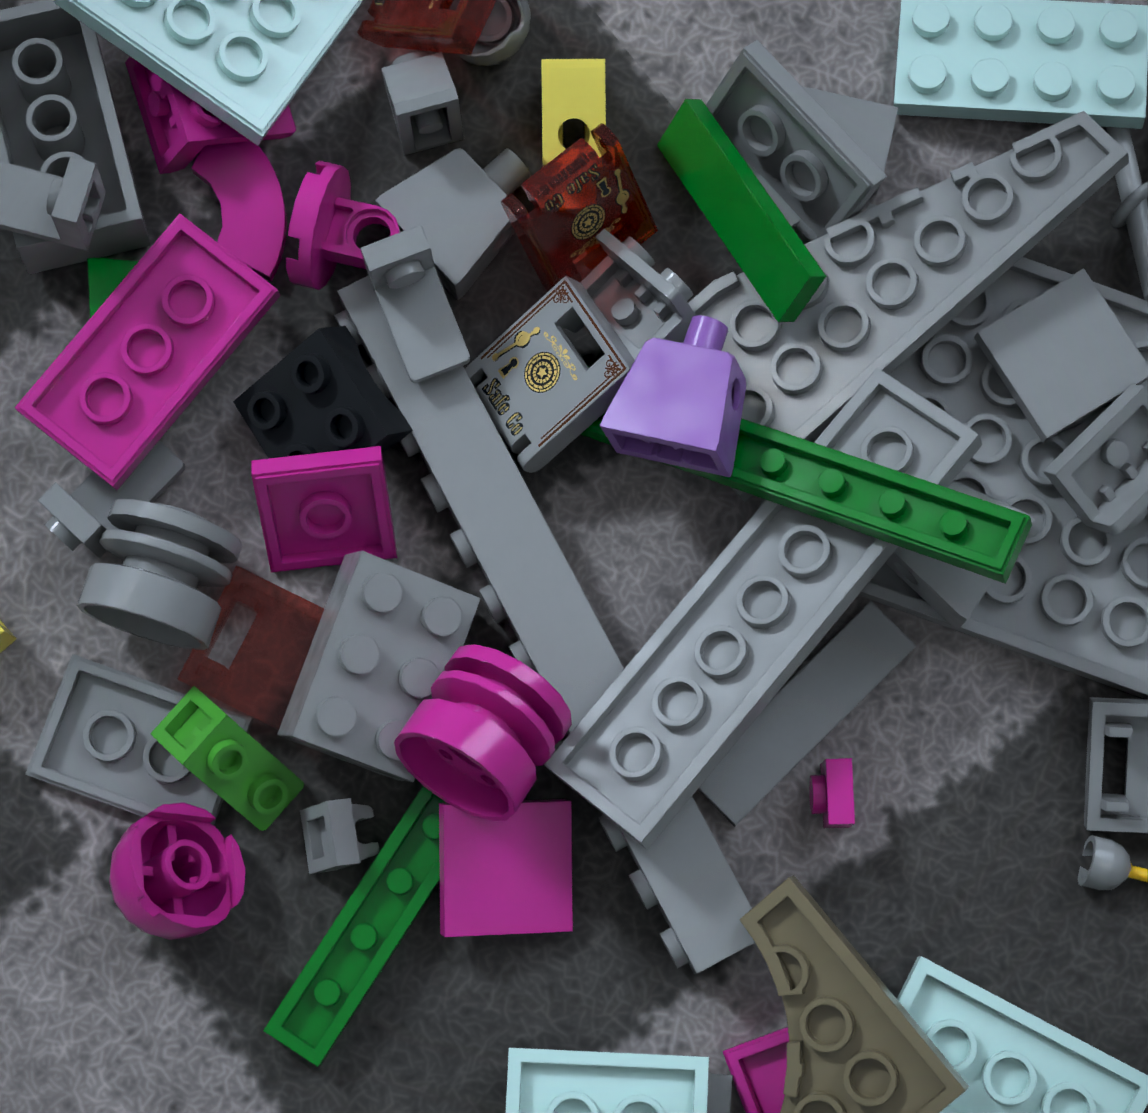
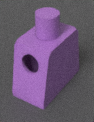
(681, 402)

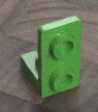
(227, 759)

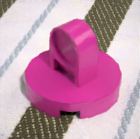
(329, 225)

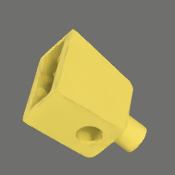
(571, 91)

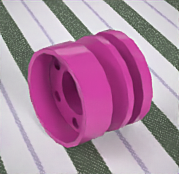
(483, 732)

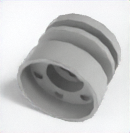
(164, 562)

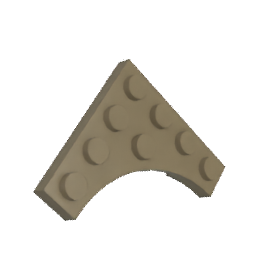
(846, 1030)

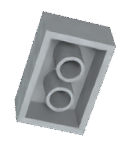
(374, 661)

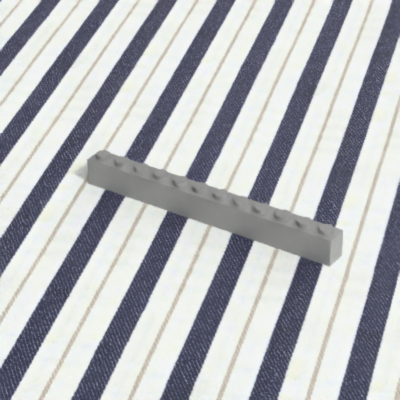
(549, 616)

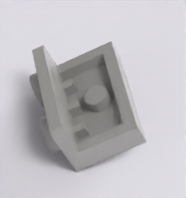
(636, 297)
(1107, 466)

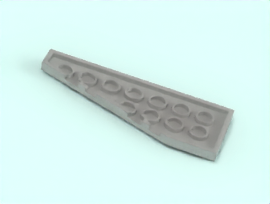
(903, 274)

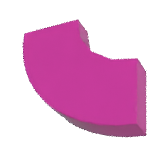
(250, 203)

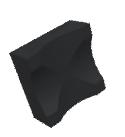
(320, 401)

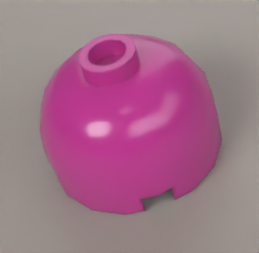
(176, 872)

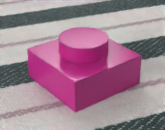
(833, 793)

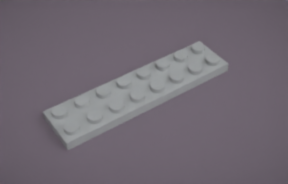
(747, 625)

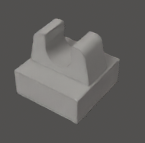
(332, 835)

